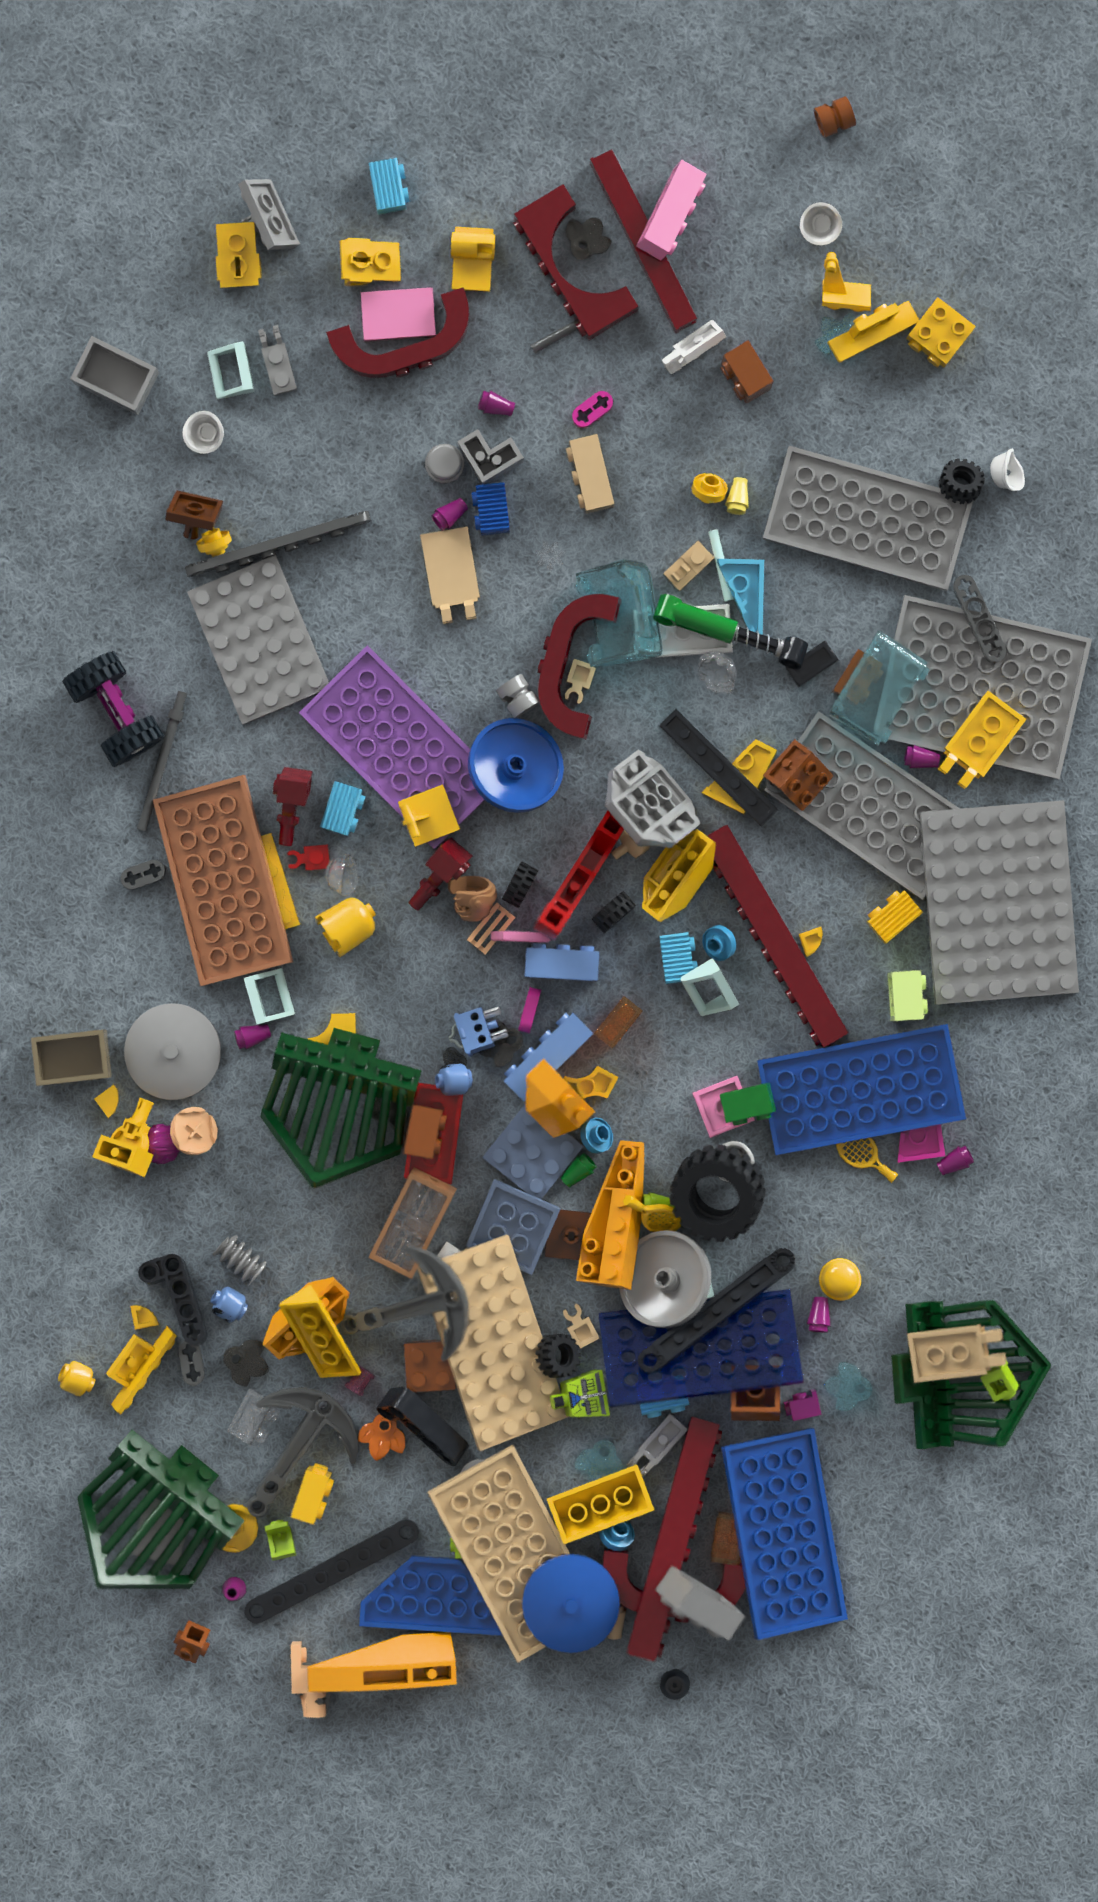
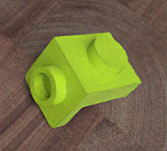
(280, 1540)

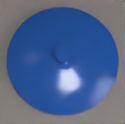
(515, 765)
(570, 1603)

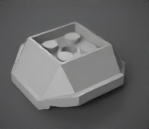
(649, 802)

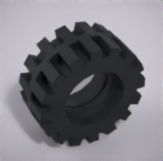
(958, 491)
(520, 884)
(613, 912)
(547, 1358)

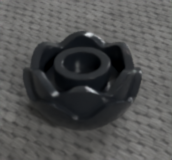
(671, 1677)

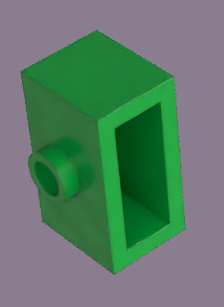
(748, 1103)

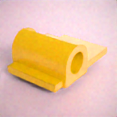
(237, 256)
(472, 258)
(369, 261)

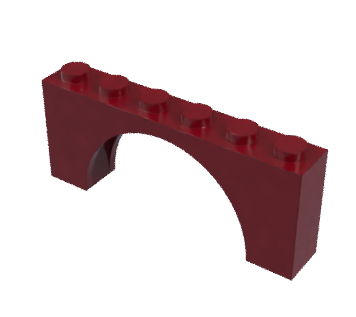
(592, 310)

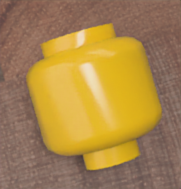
(76, 1378)

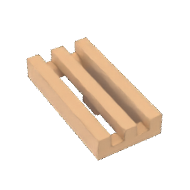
(479, 944)

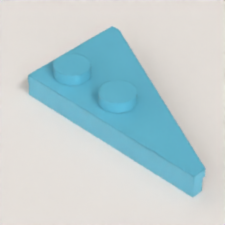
(746, 585)

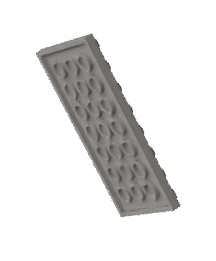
(866, 518)
(868, 804)

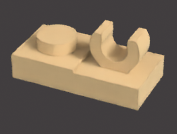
(688, 565)

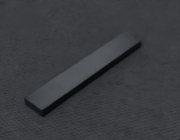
(718, 768)

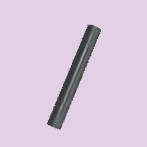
(553, 337)

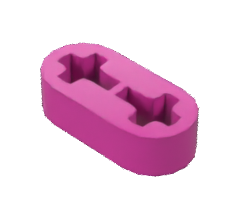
(588, 405)
(529, 1010)

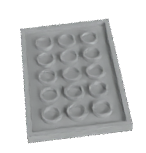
(258, 639)

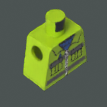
(582, 1395)

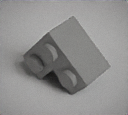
(489, 463)

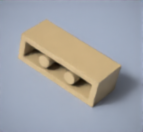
(590, 474)

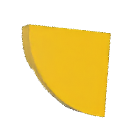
(811, 940)
(108, 1101)
(143, 1317)

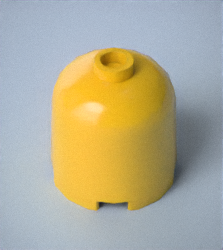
(347, 924)

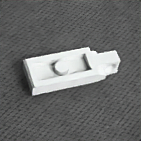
(693, 346)

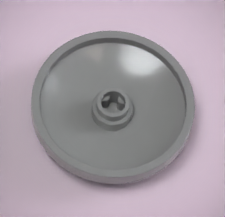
(172, 1051)
(668, 1280)

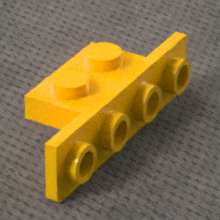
(873, 329)
(136, 1364)

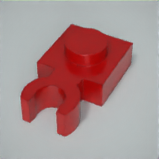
(314, 857)

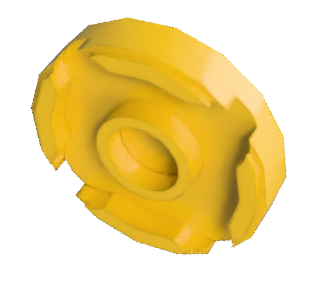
(246, 1533)

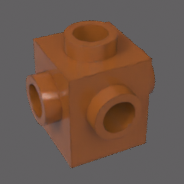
(191, 1642)

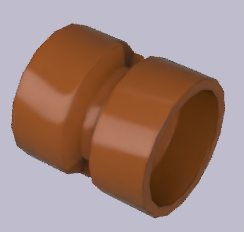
(836, 116)

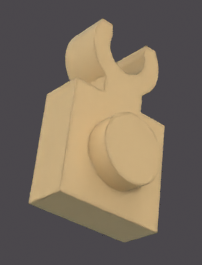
(581, 677)
(582, 1329)

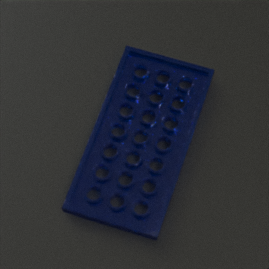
(716, 1381)

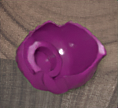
(161, 1144)

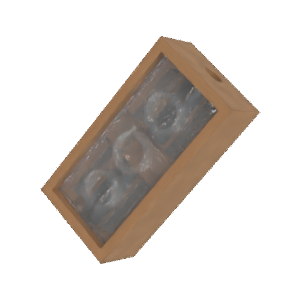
(412, 1221)

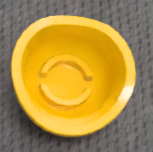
(840, 1279)

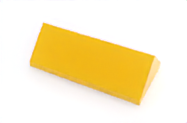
(318, 1335)
(600, 1504)

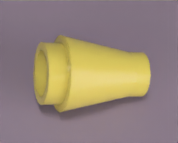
(738, 497)

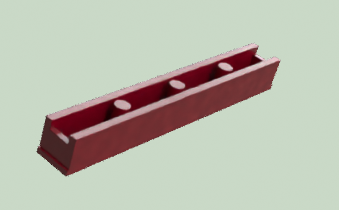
(633, 224)

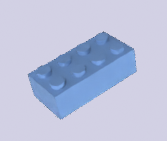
(555, 1050)

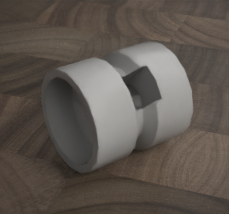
(517, 696)

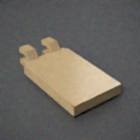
(451, 571)
(953, 1352)

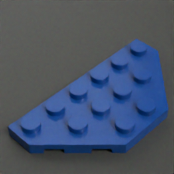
(429, 1596)

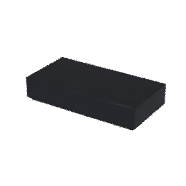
(814, 663)

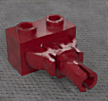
(291, 789)
(446, 863)

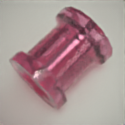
(358, 1383)

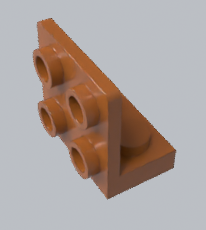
(798, 774)

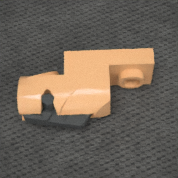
(313, 1703)

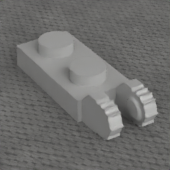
(277, 363)
(659, 1443)

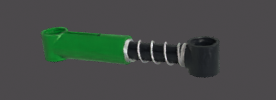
(673, 612)

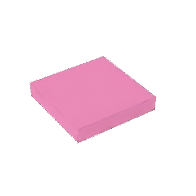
(519, 936)
(711, 1108)

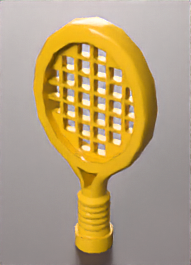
(882, 1168)
(646, 1210)

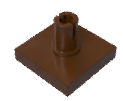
(194, 512)
(567, 1235)

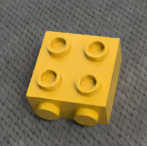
(940, 333)
(312, 1491)

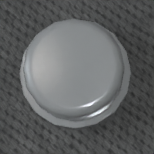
(444, 463)

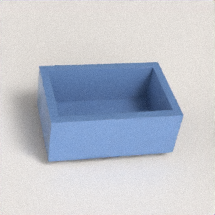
(562, 962)

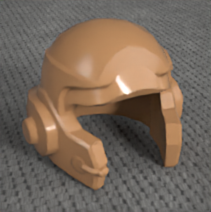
(473, 897)

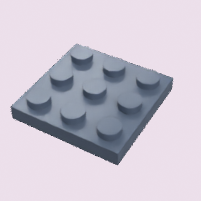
(531, 1154)
(519, 1216)

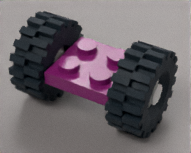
(98, 678)

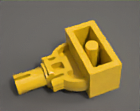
(129, 1143)

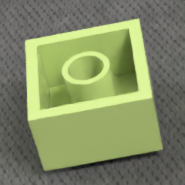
(906, 995)

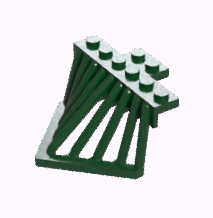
(348, 1064)
(932, 1398)
(178, 1485)

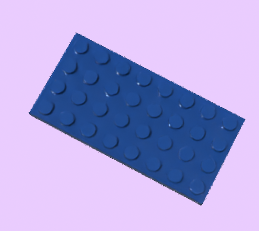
(863, 1089)
(784, 1533)

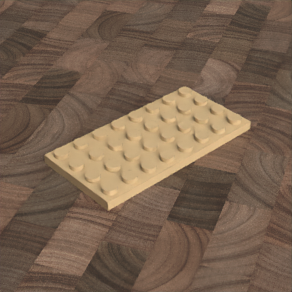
(497, 1359)
(501, 1537)

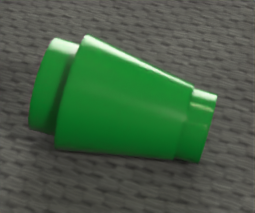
(578, 1170)

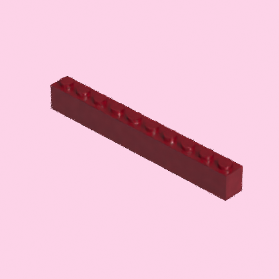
(776, 939)
(674, 1535)

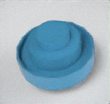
(719, 943)
(596, 1135)
(618, 1536)

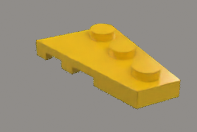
(752, 764)

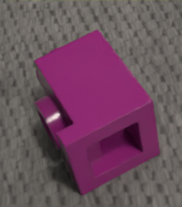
(803, 1406)

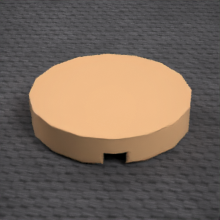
(193, 1131)

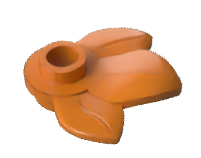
(381, 1439)

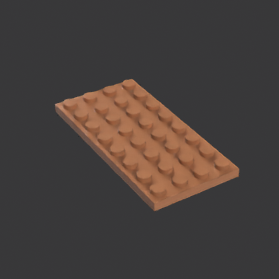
(223, 880)

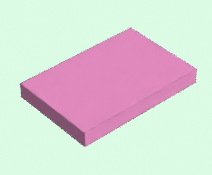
(398, 314)

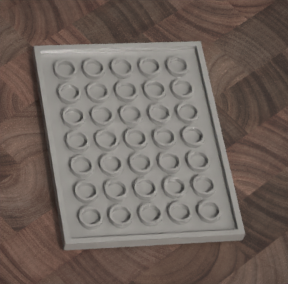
(1035, 678)
(999, 902)

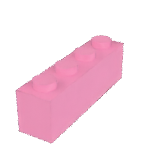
(671, 210)

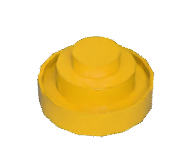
(709, 488)
(214, 542)

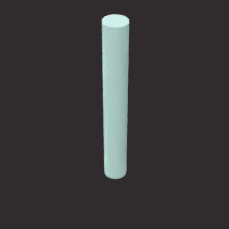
(718, 554)

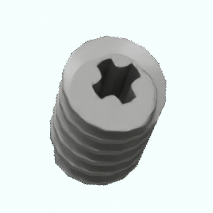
(240, 1259)

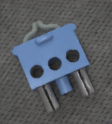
(468, 1030)

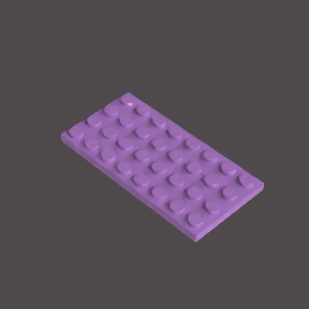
(392, 736)

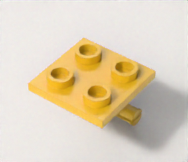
(841, 294)
(428, 815)

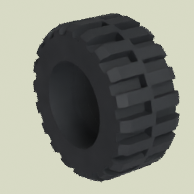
(711, 1221)

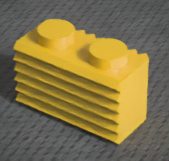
(894, 916)

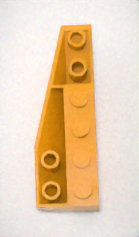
(613, 1228)
(387, 1665)

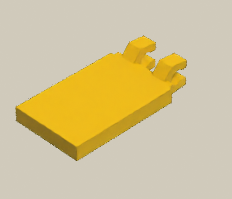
(981, 738)

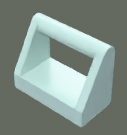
(241, 354)
(706, 971)
(256, 1001)

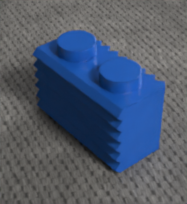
(491, 508)

